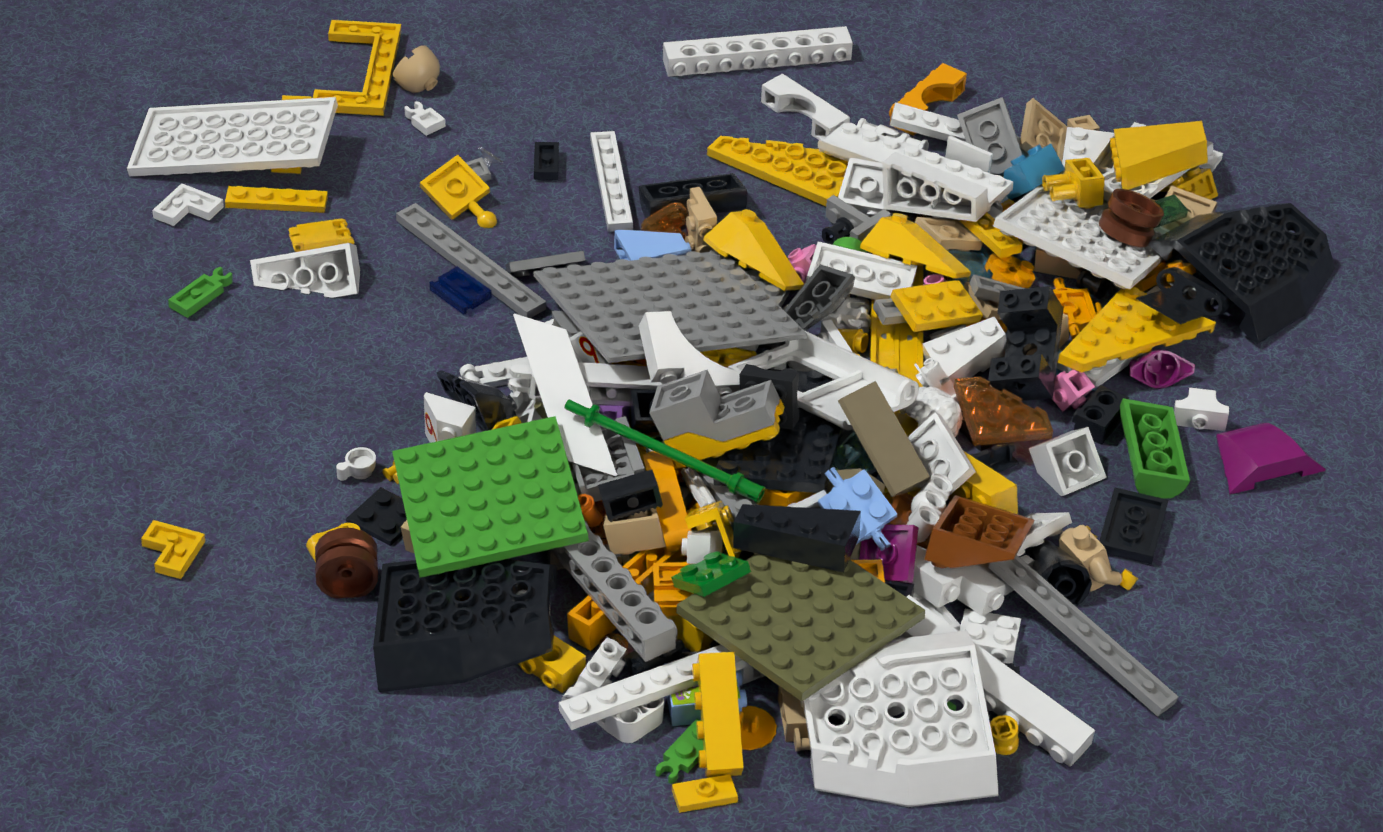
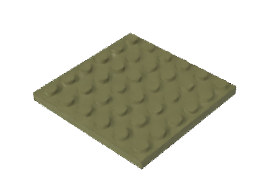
(802, 620)

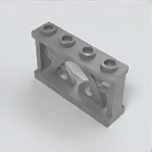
(628, 456)

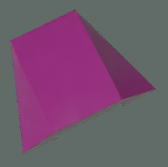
(1260, 455)

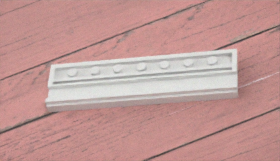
(859, 143)

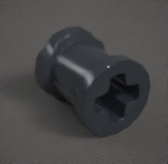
(837, 230)
(1096, 285)

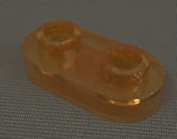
(669, 216)

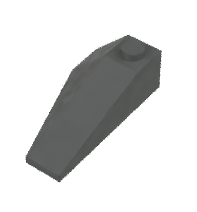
(818, 298)

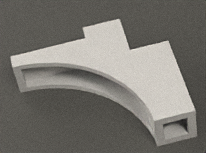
(673, 357)
(972, 585)

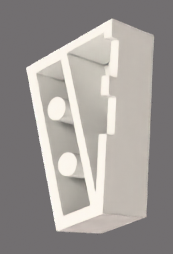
(967, 349)

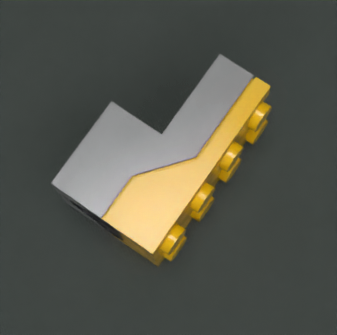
(705, 425)

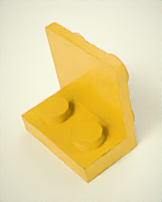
(1197, 182)
(715, 512)

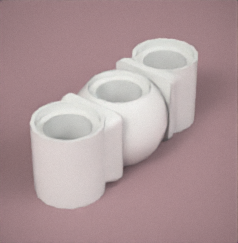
(929, 504)

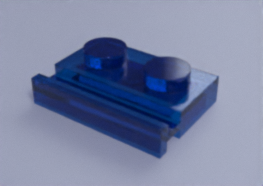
(460, 290)

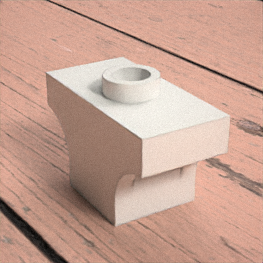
(1201, 411)

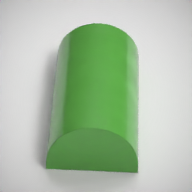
(1154, 448)

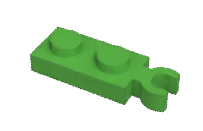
(200, 292)
(681, 754)

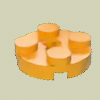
(1011, 270)

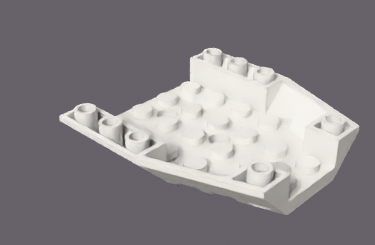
(911, 759)

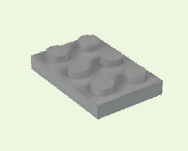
(993, 131)

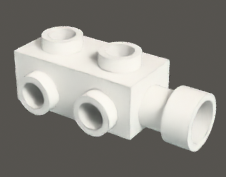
(599, 669)

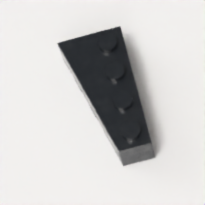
(798, 534)

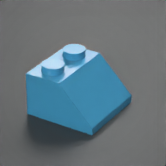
(1029, 170)

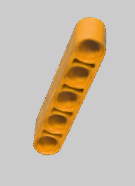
(673, 510)

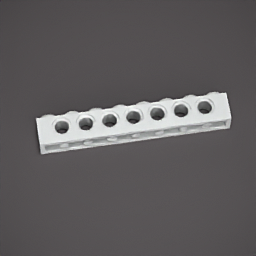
(757, 51)

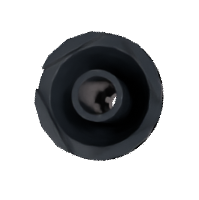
(1061, 571)

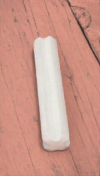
(697, 487)

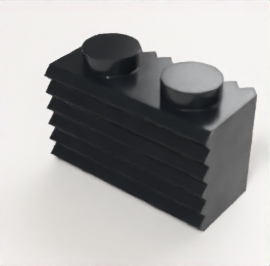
(630, 495)

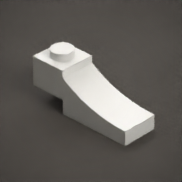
(702, 543)

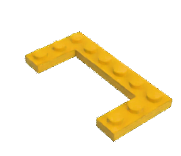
(385, 43)

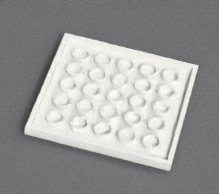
(1075, 235)

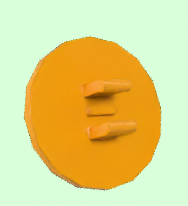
(756, 727)

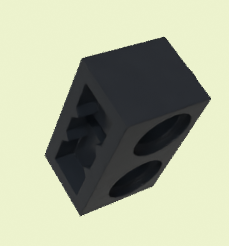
(1100, 413)

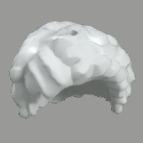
(935, 400)

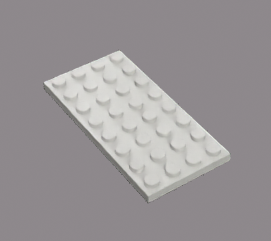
(233, 137)

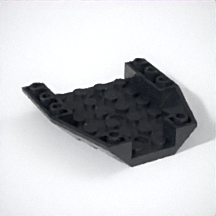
(1267, 284)
(454, 639)

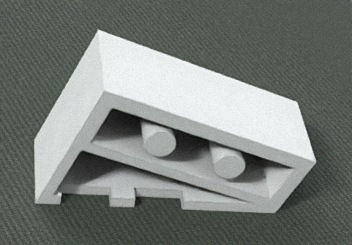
(1086, 144)

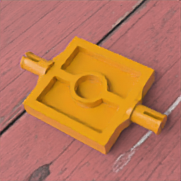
(1076, 305)

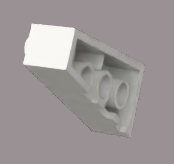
(930, 191)

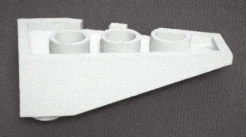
(321, 270)

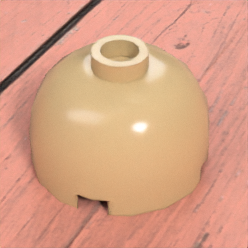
(418, 71)

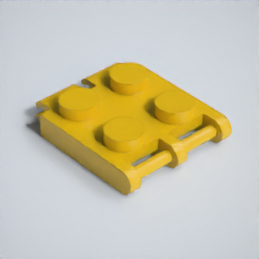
(320, 234)

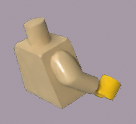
(1088, 551)

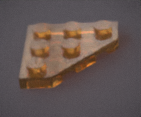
(998, 415)

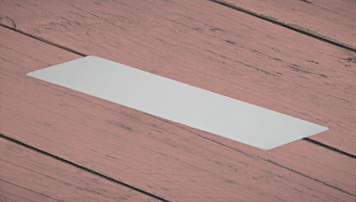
(557, 381)

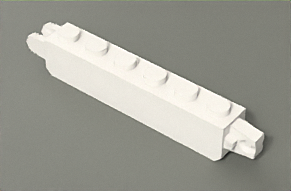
(605, 382)

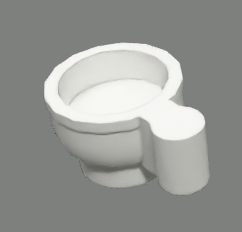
(358, 463)

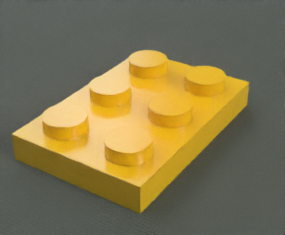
(936, 305)

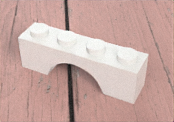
(786, 95)

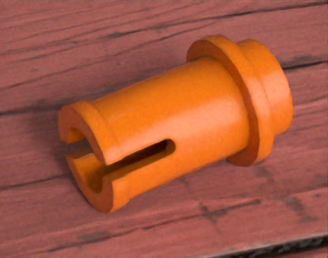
(589, 511)

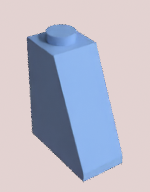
(637, 244)

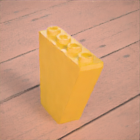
(1156, 151)

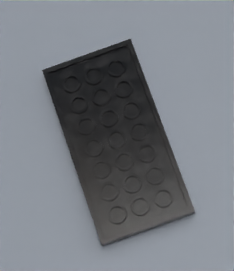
(794, 457)

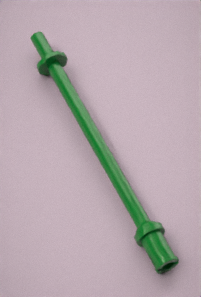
(735, 483)

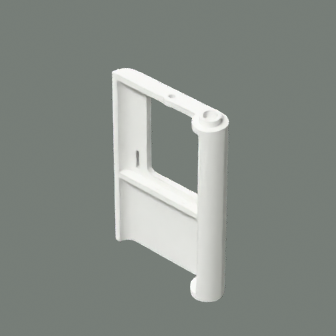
(847, 369)

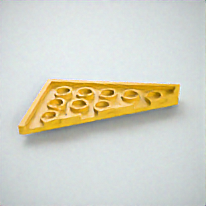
(785, 165)
(1125, 330)

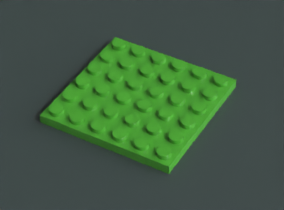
(489, 496)

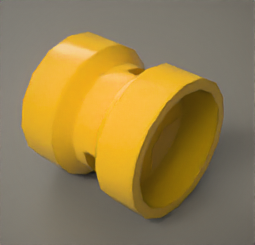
(1004, 734)

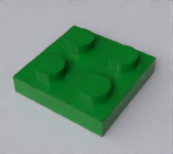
(710, 574)

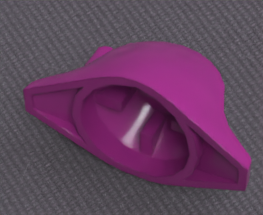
(1160, 368)

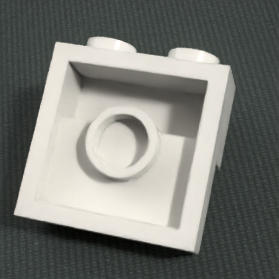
(863, 186)
(993, 633)

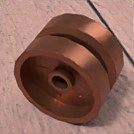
(1131, 217)
(346, 563)

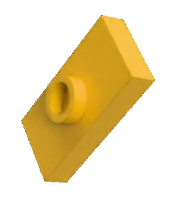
(704, 793)

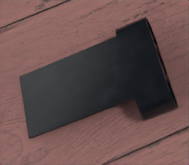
(1178, 304)

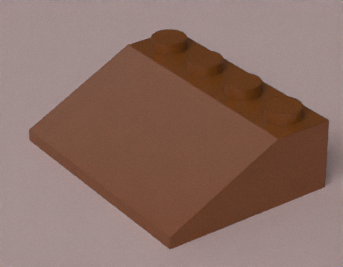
(975, 535)

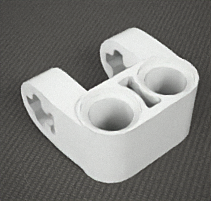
(635, 722)

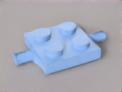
(862, 495)

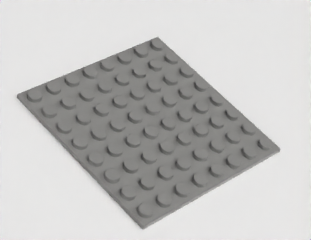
(706, 292)

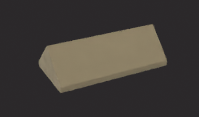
(884, 440)

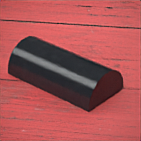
(722, 191)

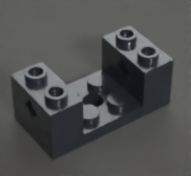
(1032, 322)

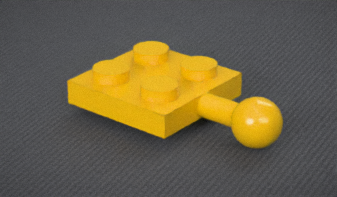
(458, 188)

